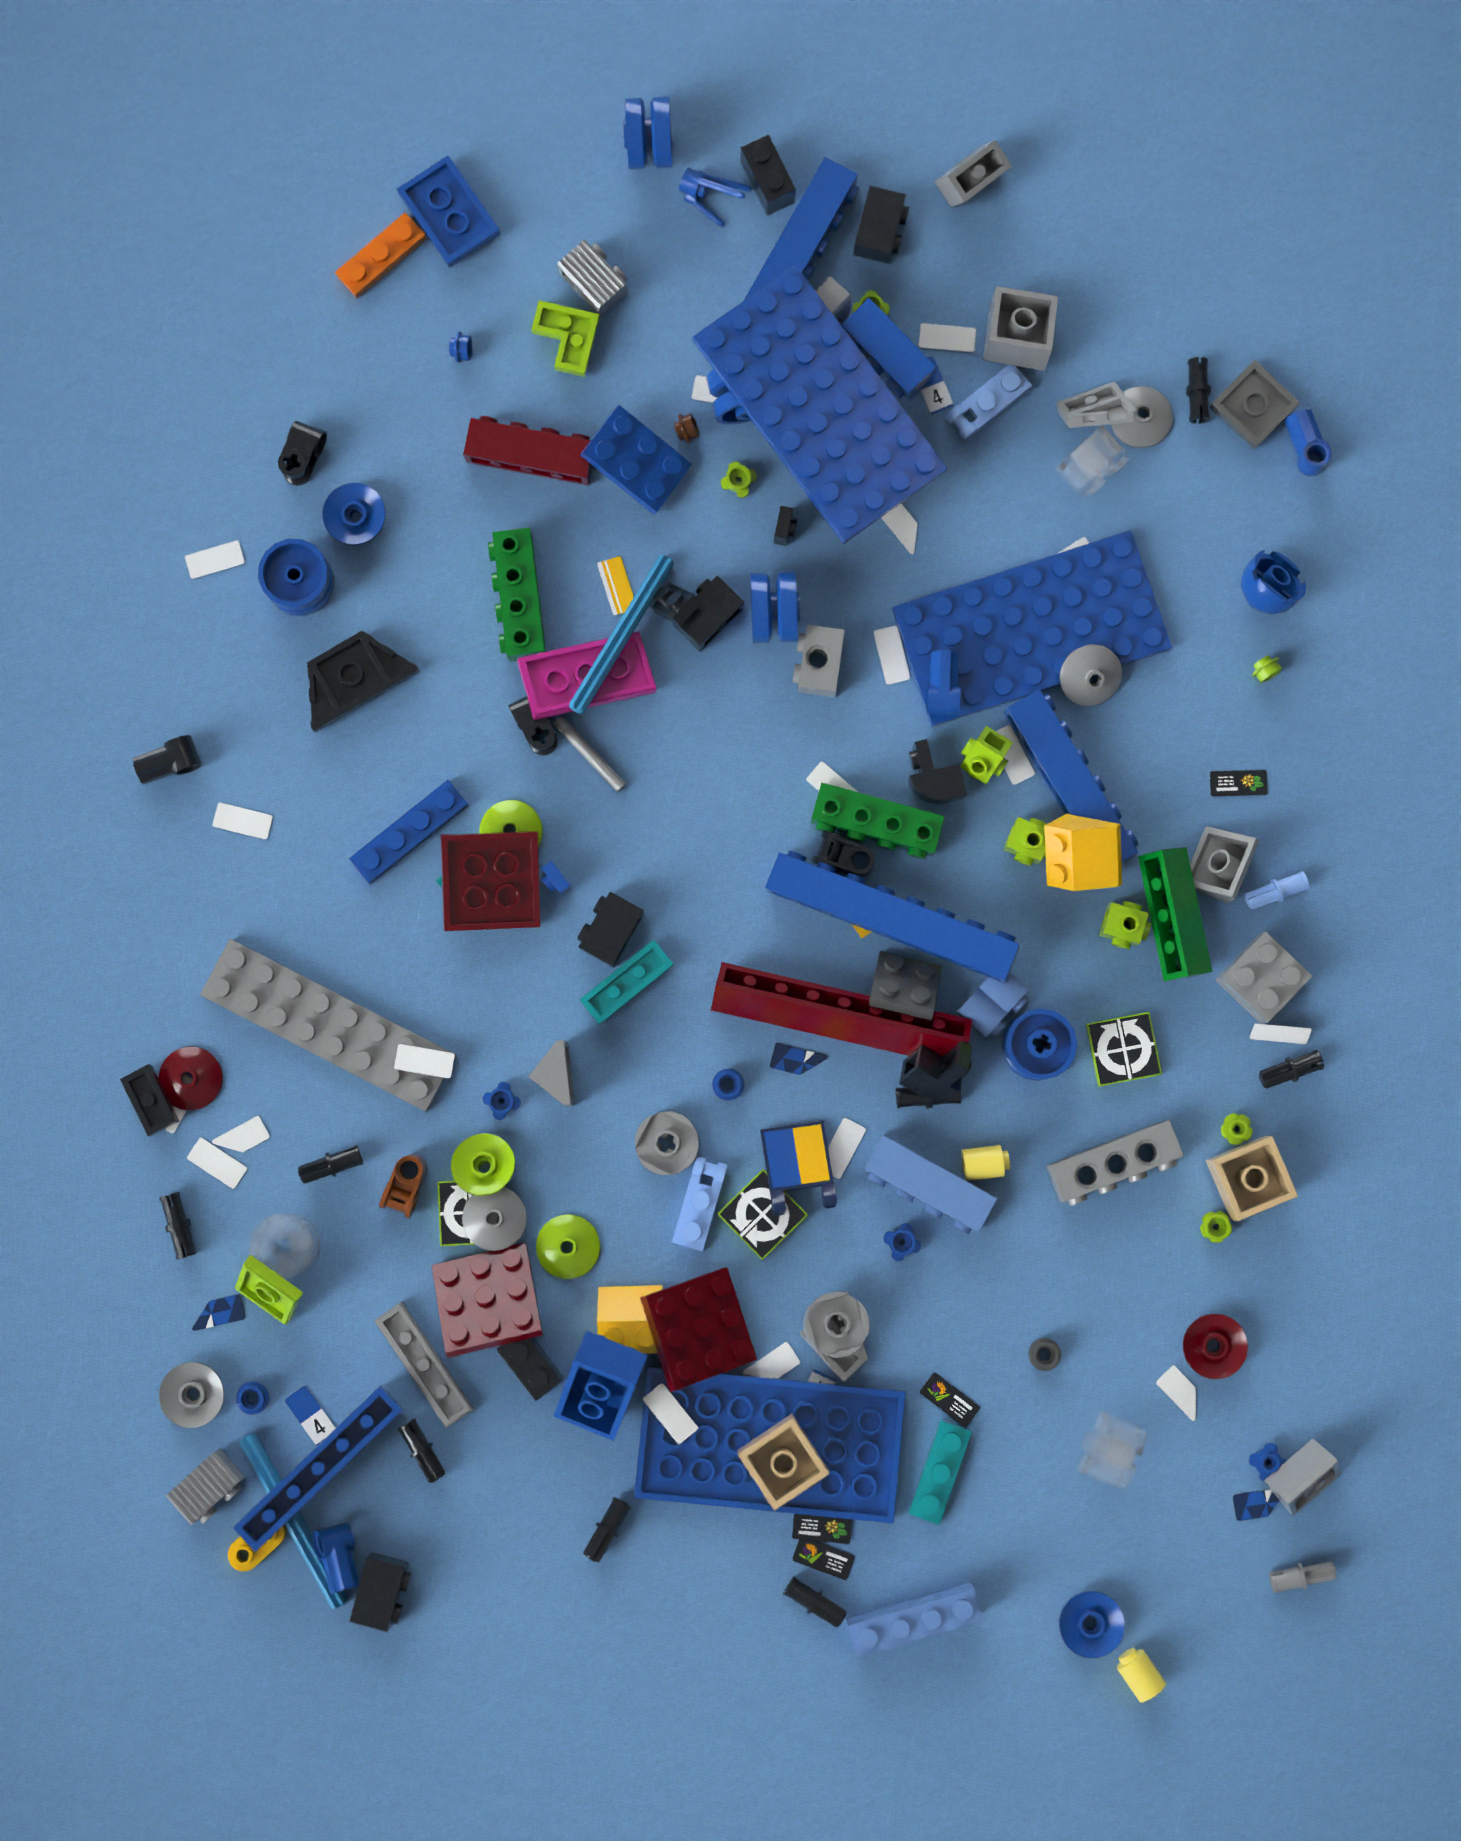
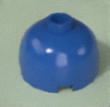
(1272, 583)

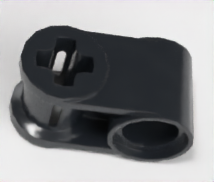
(303, 448)
(531, 728)
(842, 854)

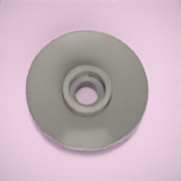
(1150, 430)
(1083, 664)
(510, 1225)
(175, 1396)

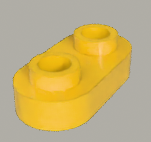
(254, 1557)

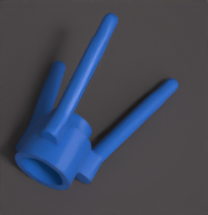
(697, 184)

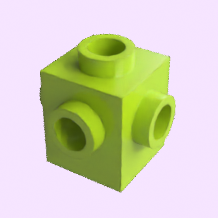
(985, 755)
(1018, 844)
(1114, 929)

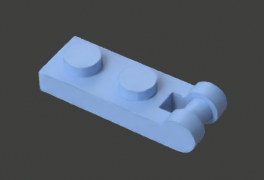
(989, 401)
(699, 1205)

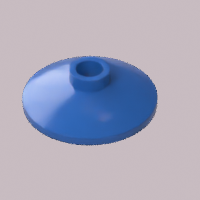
(343, 503)
(1103, 1636)

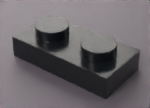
(674, 603)
(149, 1100)

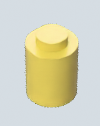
(984, 1162)
(1140, 1674)

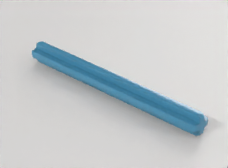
(621, 634)
(296, 1524)

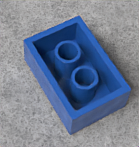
(889, 350)
(600, 1385)

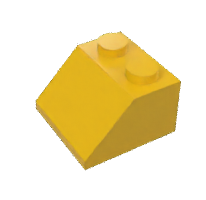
(1083, 853)
(623, 1317)

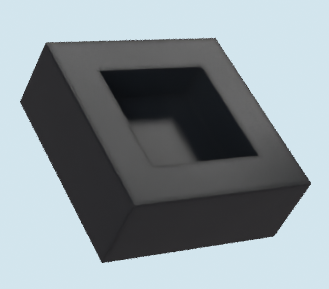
(785, 526)

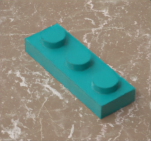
(626, 982)
(939, 1472)

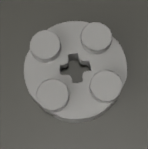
(649, 1148)
(845, 1308)

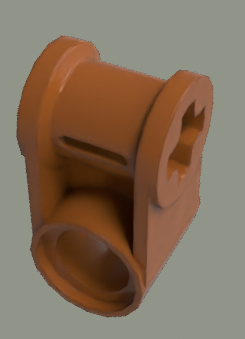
(403, 1187)

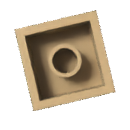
(1251, 1178)
(783, 1462)

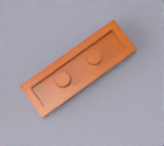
(380, 255)

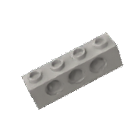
(1065, 1171)

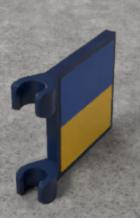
(797, 1160)

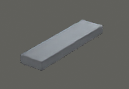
(424, 1364)

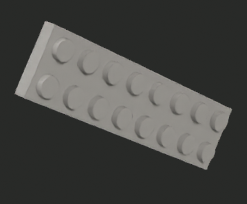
(319, 1021)

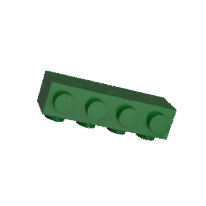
(518, 592)
(877, 820)
(1175, 913)

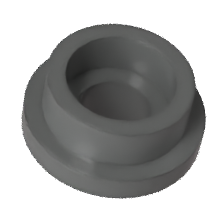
(1052, 1361)

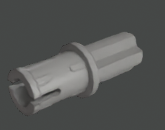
(1302, 1576)

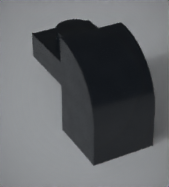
(932, 784)
(934, 1074)

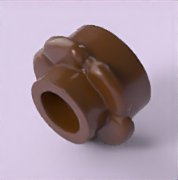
(687, 428)

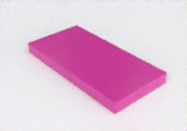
(557, 674)

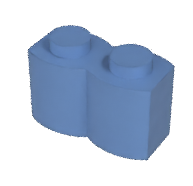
(992, 1003)

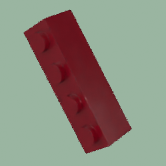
(527, 450)

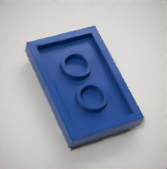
(448, 211)
(636, 459)

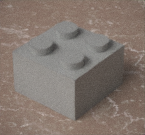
(1020, 328)
(1263, 977)

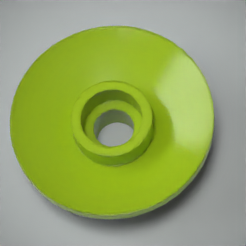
(513, 813)
(480, 1150)
(585, 1246)

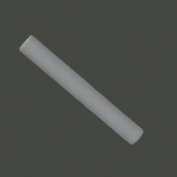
(589, 753)

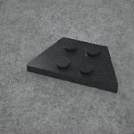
(352, 677)

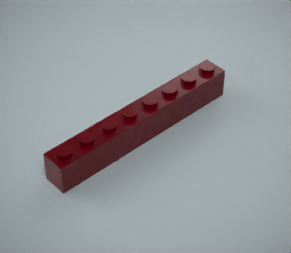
(831, 1012)

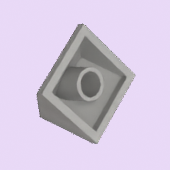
(1222, 863)
(555, 1074)
(1303, 1476)

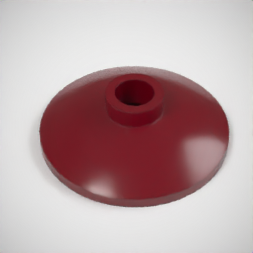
(206, 1078)
(1231, 1346)

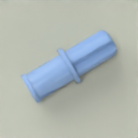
(1277, 890)

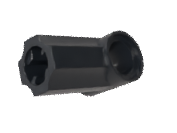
(175, 758)

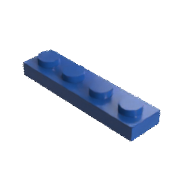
(408, 831)

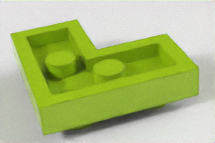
(574, 329)

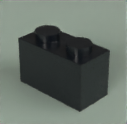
(767, 175)
(879, 225)
(716, 611)
(610, 929)
(531, 1366)
(380, 1591)

